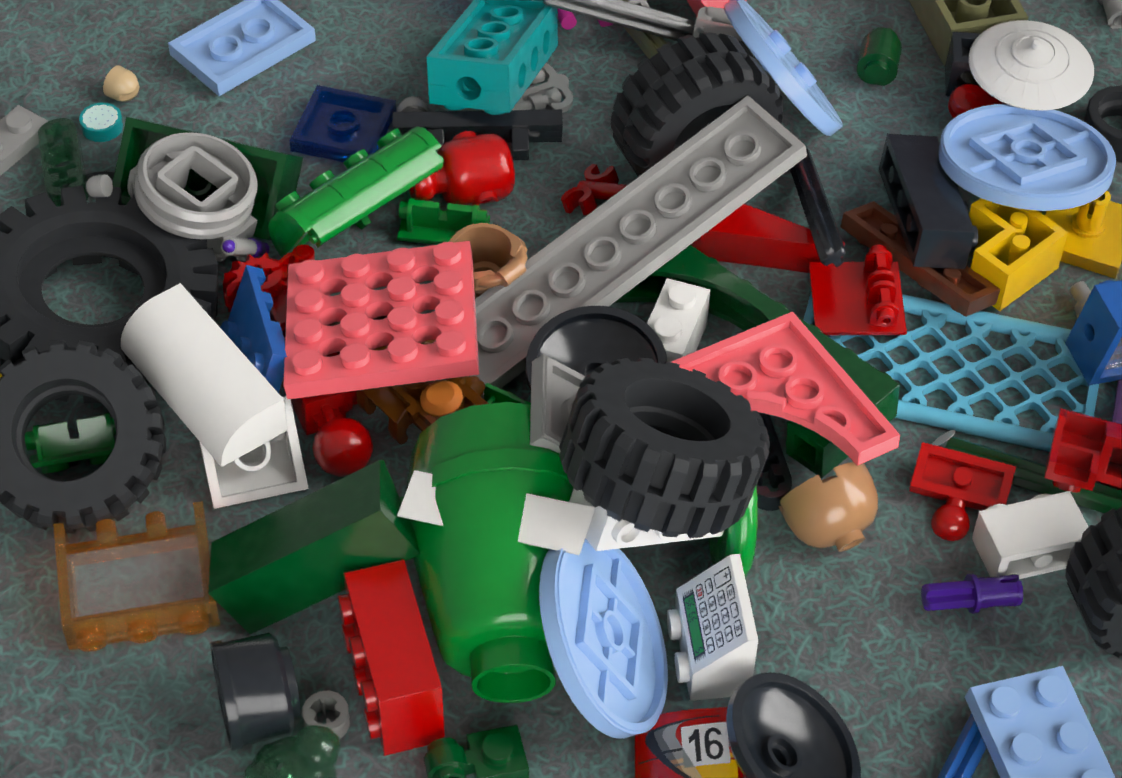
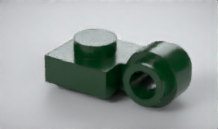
(489, 755)

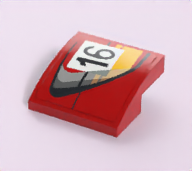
(686, 746)

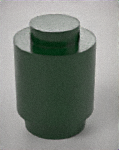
(879, 57)

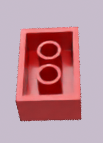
(391, 658)

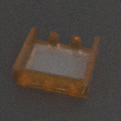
(135, 583)

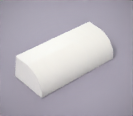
(203, 375)

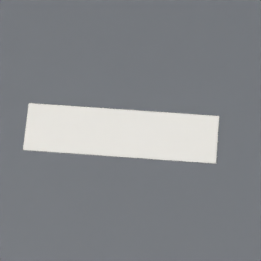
(544, 520)

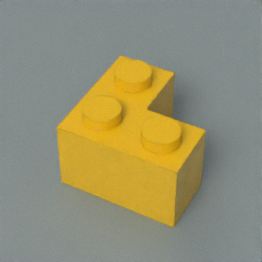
(1014, 248)

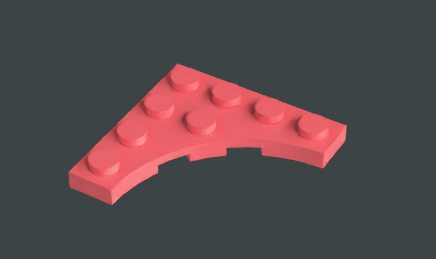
(795, 378)

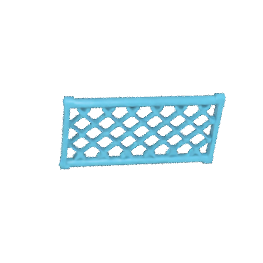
(959, 414)

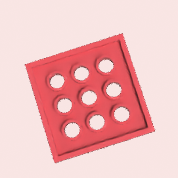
(405, 328)

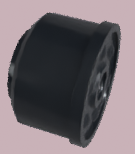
(255, 689)

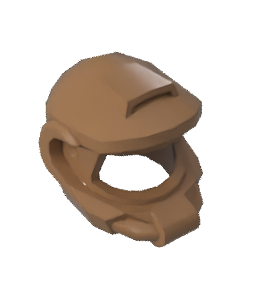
(496, 255)

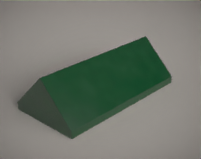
(307, 546)

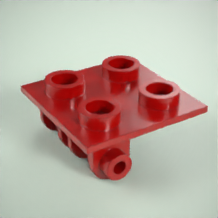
(858, 296)

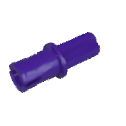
(973, 593)

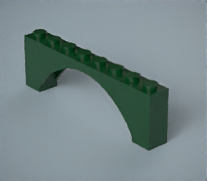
(746, 308)

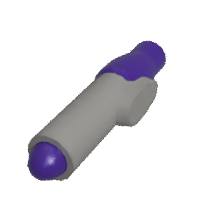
(241, 247)

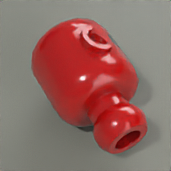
(473, 171)

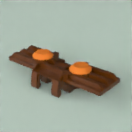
(421, 401)

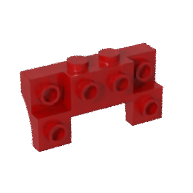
(1084, 452)

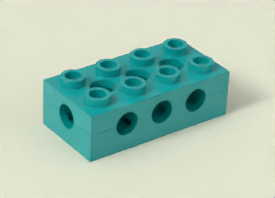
(492, 55)

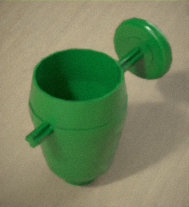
(475, 571)

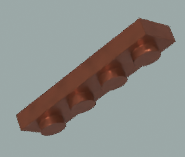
(959, 288)

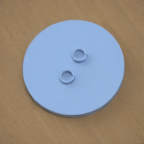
(784, 68)
(1027, 157)
(604, 639)

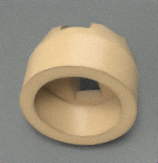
(121, 84)

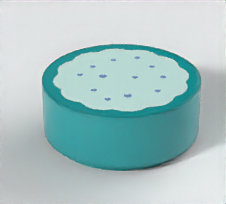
(101, 122)

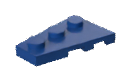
(253, 330)

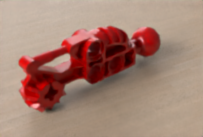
(340, 442)

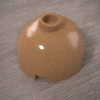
(832, 508)

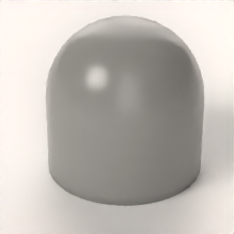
(99, 186)

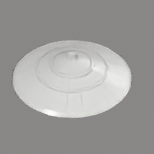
(1031, 65)

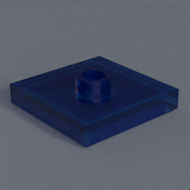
(341, 124)

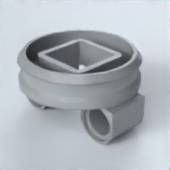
(163, 175)

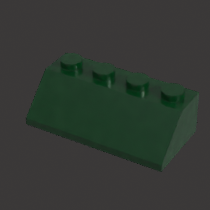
(275, 171)

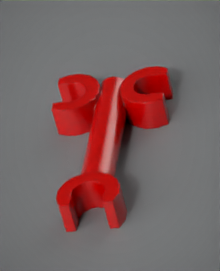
(594, 187)

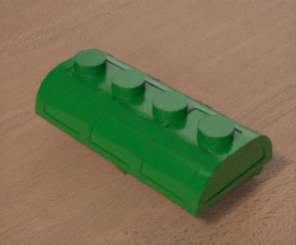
(357, 191)

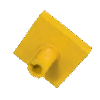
(1092, 235)

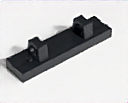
(516, 127)

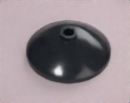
(592, 337)
(788, 731)

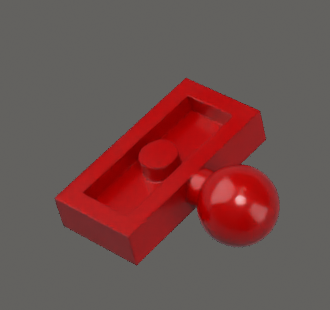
(961, 482)

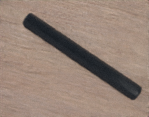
(818, 212)

